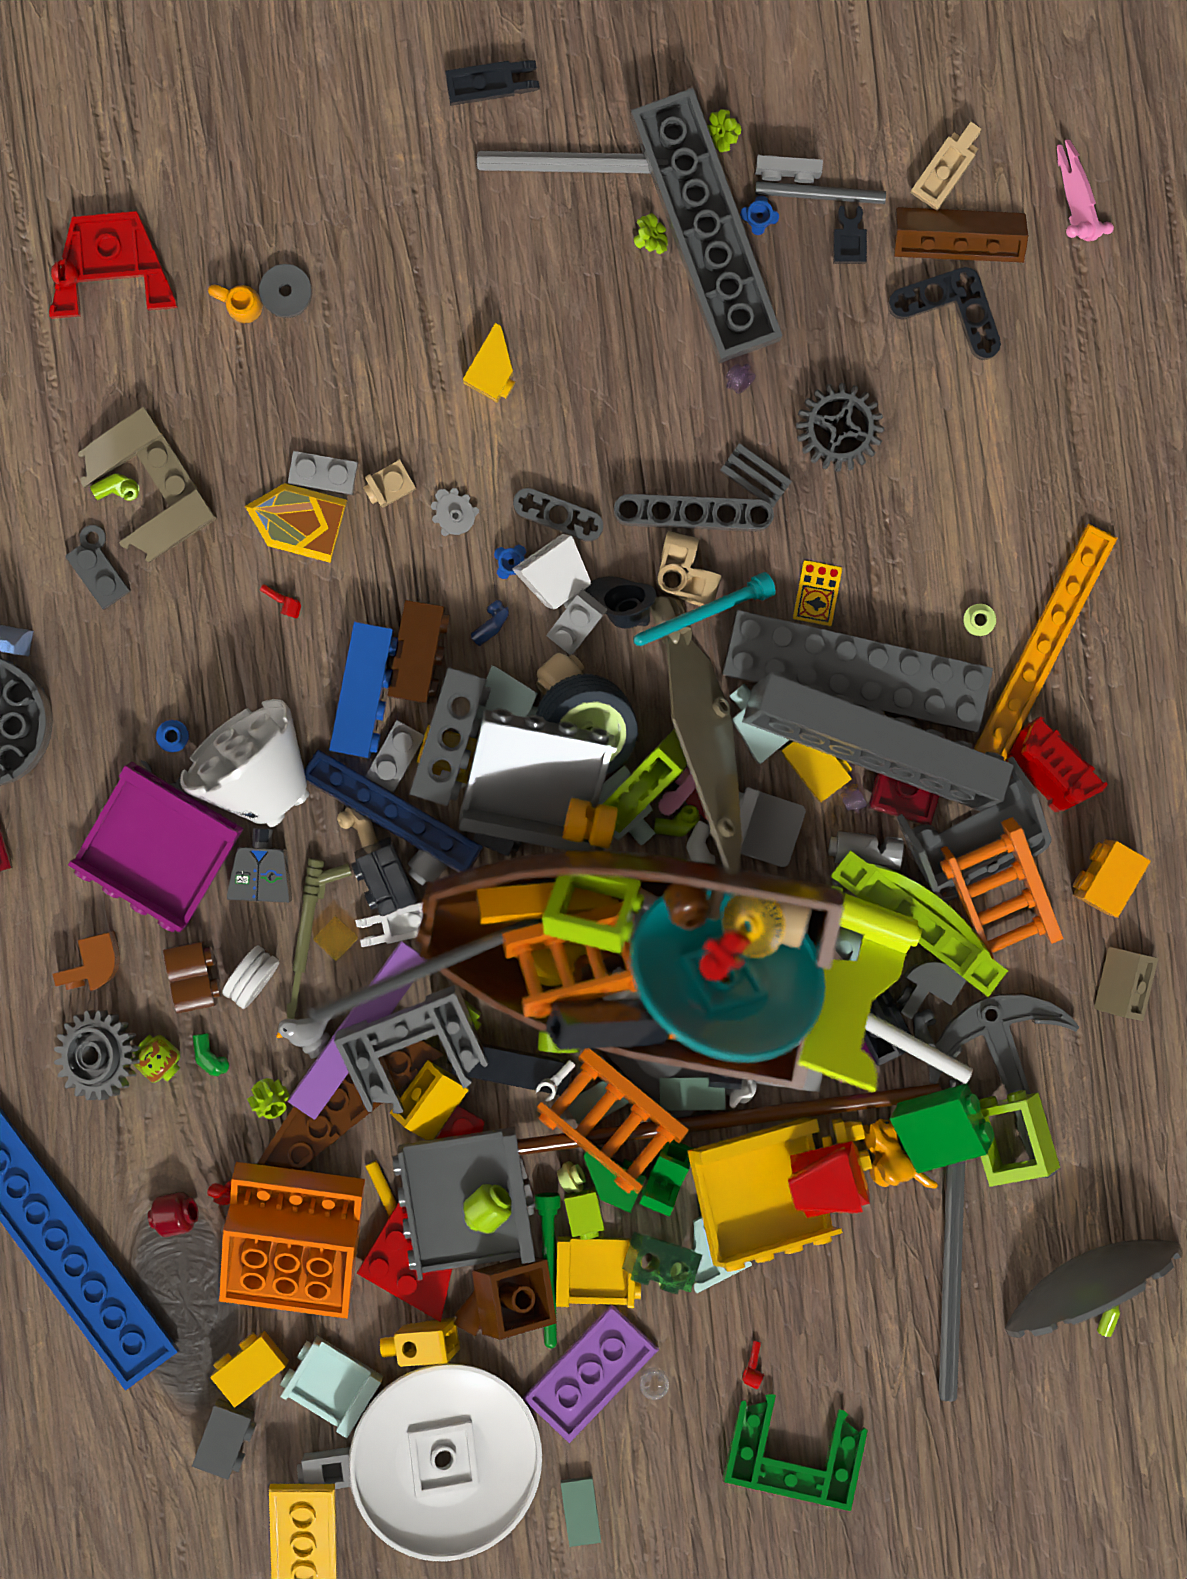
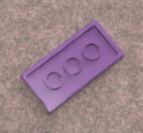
(590, 1373)

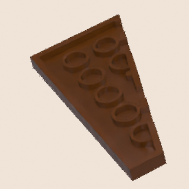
(304, 1138)

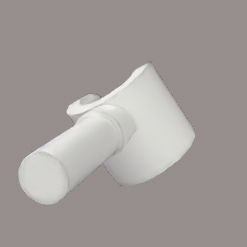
(556, 1079)

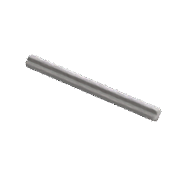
(563, 162)

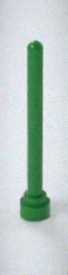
(548, 1206)

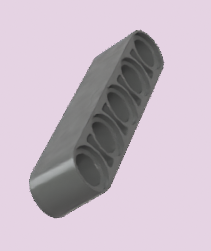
(709, 510)

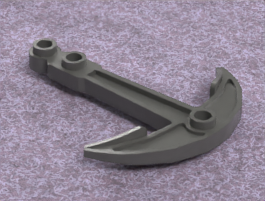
(999, 1040)

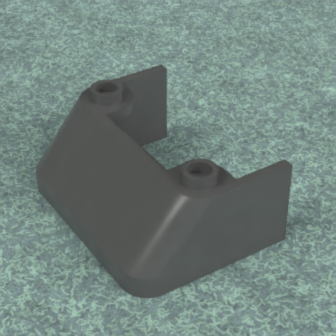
(977, 831)

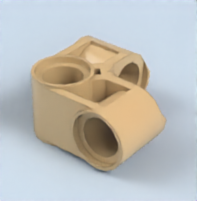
(696, 584)

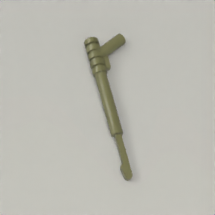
(314, 890)

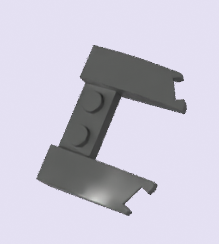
(440, 1014)

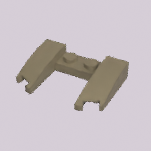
(143, 438)

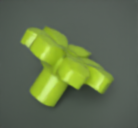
(723, 129)
(651, 234)

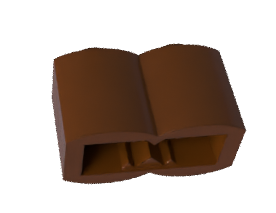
(191, 976)

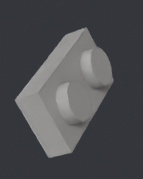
(774, 168)
(323, 473)
(576, 622)
(395, 756)

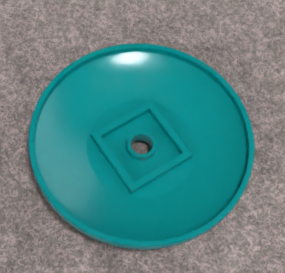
(753, 1017)

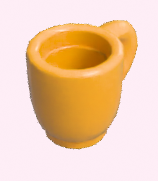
(241, 301)

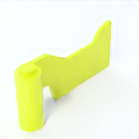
(850, 988)

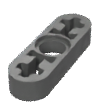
(538, 499)

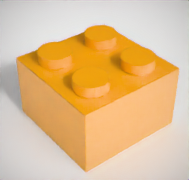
(1110, 877)

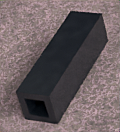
(603, 1024)
(518, 1068)

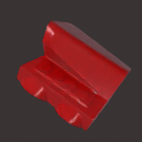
(828, 1180)

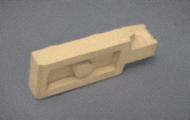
(947, 167)

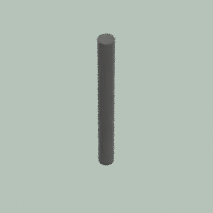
(820, 192)

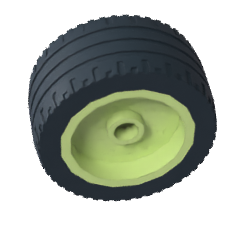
(593, 703)

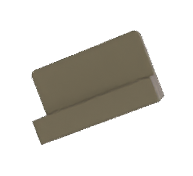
(1126, 983)

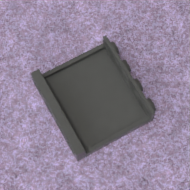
(528, 774)
(438, 1181)

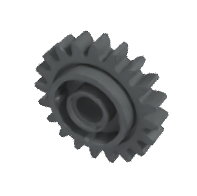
(108, 1074)

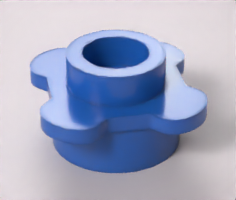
(759, 206)
(503, 556)

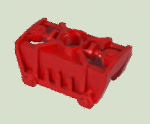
(1054, 766)

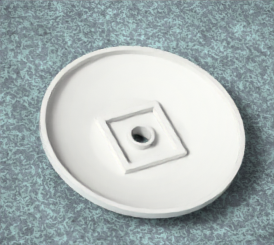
(471, 1500)

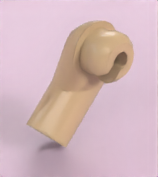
(360, 823)

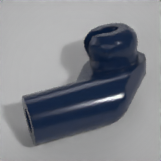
(493, 625)

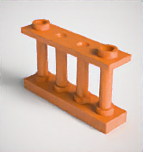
(1022, 869)
(524, 941)
(616, 1089)

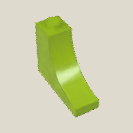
(647, 780)

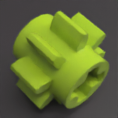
(268, 1098)

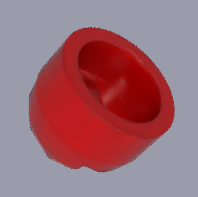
(71, 273)

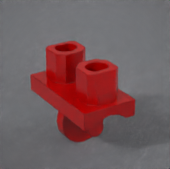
(724, 955)

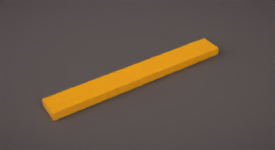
(1046, 641)

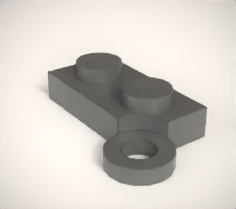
(96, 569)

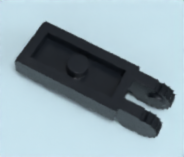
(488, 81)

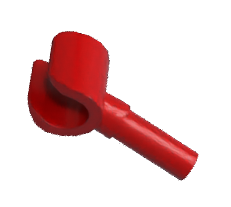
(290, 606)
(220, 1193)
(751, 1376)

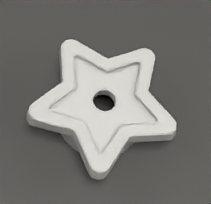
(741, 1095)

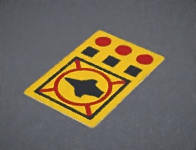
(817, 593)

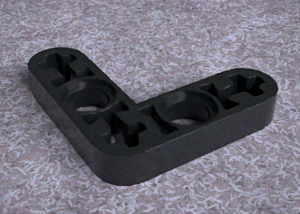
(952, 294)

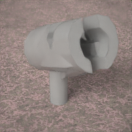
(865, 846)

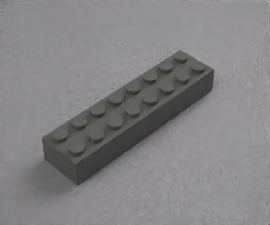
(706, 225)
(860, 669)
(877, 741)

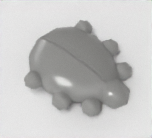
(453, 512)

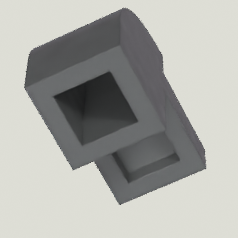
(929, 977)

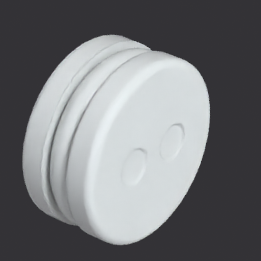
(250, 977)

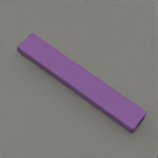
(329, 1068)

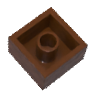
(514, 1297)

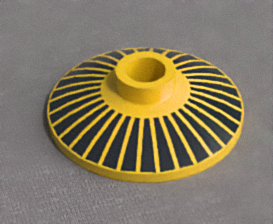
(766, 922)

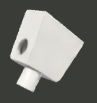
(555, 572)

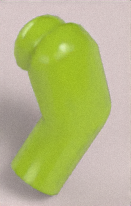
(118, 485)

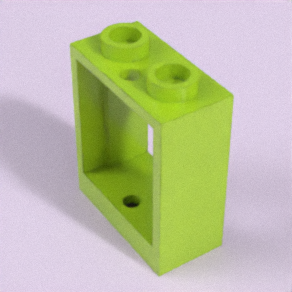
(589, 932)
(1039, 1134)

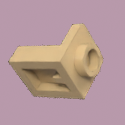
(389, 484)

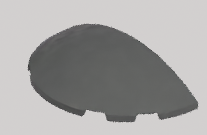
(1092, 1284)

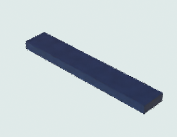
(392, 812)

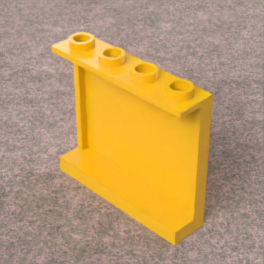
(749, 1198)

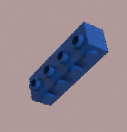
(362, 690)

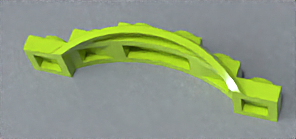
(942, 927)

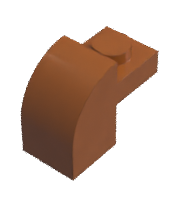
(100, 962)

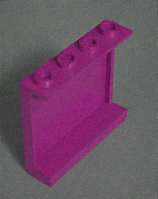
(155, 848)

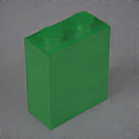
(942, 1128)

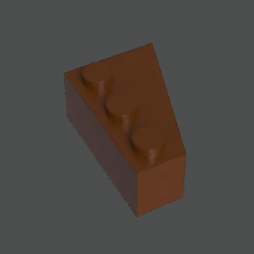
(418, 652)

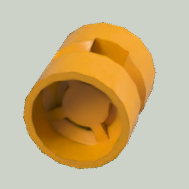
(590, 823)

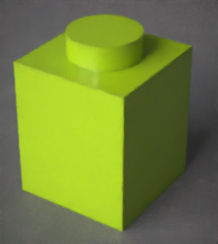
(584, 1213)

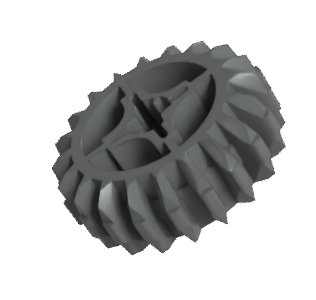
(825, 423)

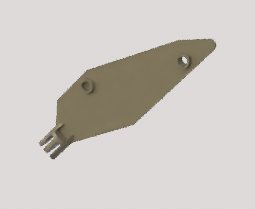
(704, 731)

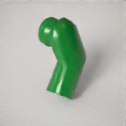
(206, 1059)

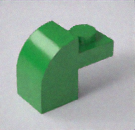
(666, 1177)

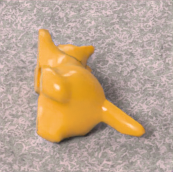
(891, 1161)

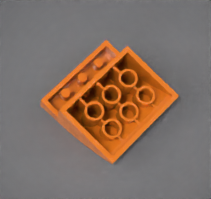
(291, 1240)

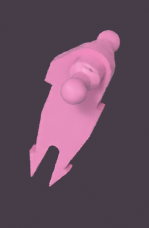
(1080, 198)

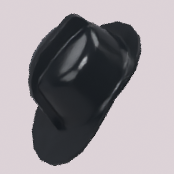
(626, 600)

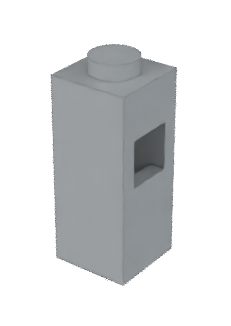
(325, 1468)

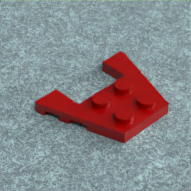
(110, 249)

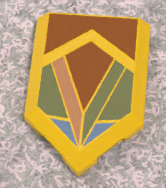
(299, 520)

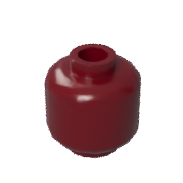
(173, 1214)

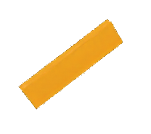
(530, 902)

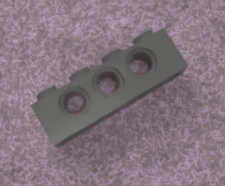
(455, 685)

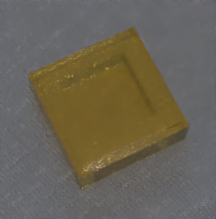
(335, 938)

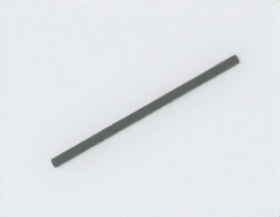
(416, 972)

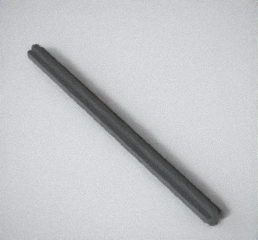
(952, 1277)

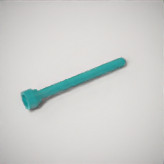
(759, 587)

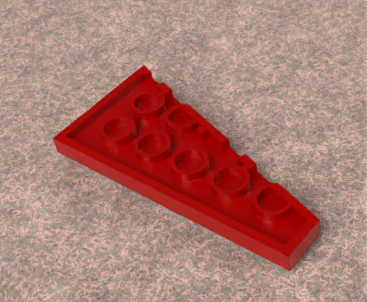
(388, 1257)

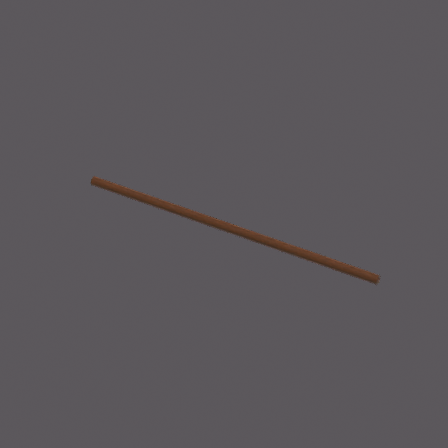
(738, 1117)

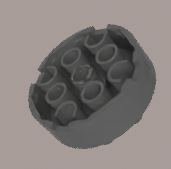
(24, 722)

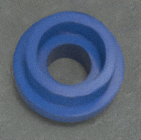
(182, 740)

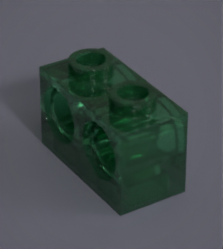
(663, 1258)

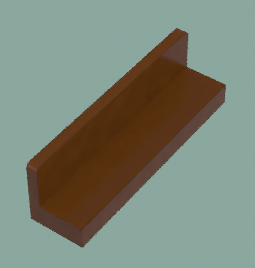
(960, 234)

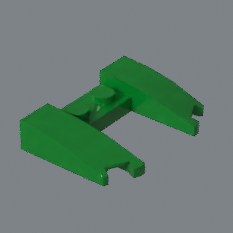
(829, 1487)

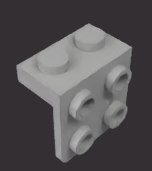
(769, 826)

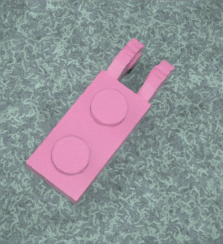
(674, 799)

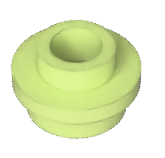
(970, 624)
(571, 1177)

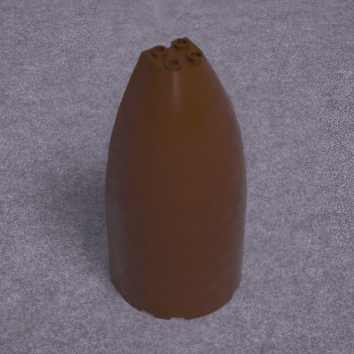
(453, 920)

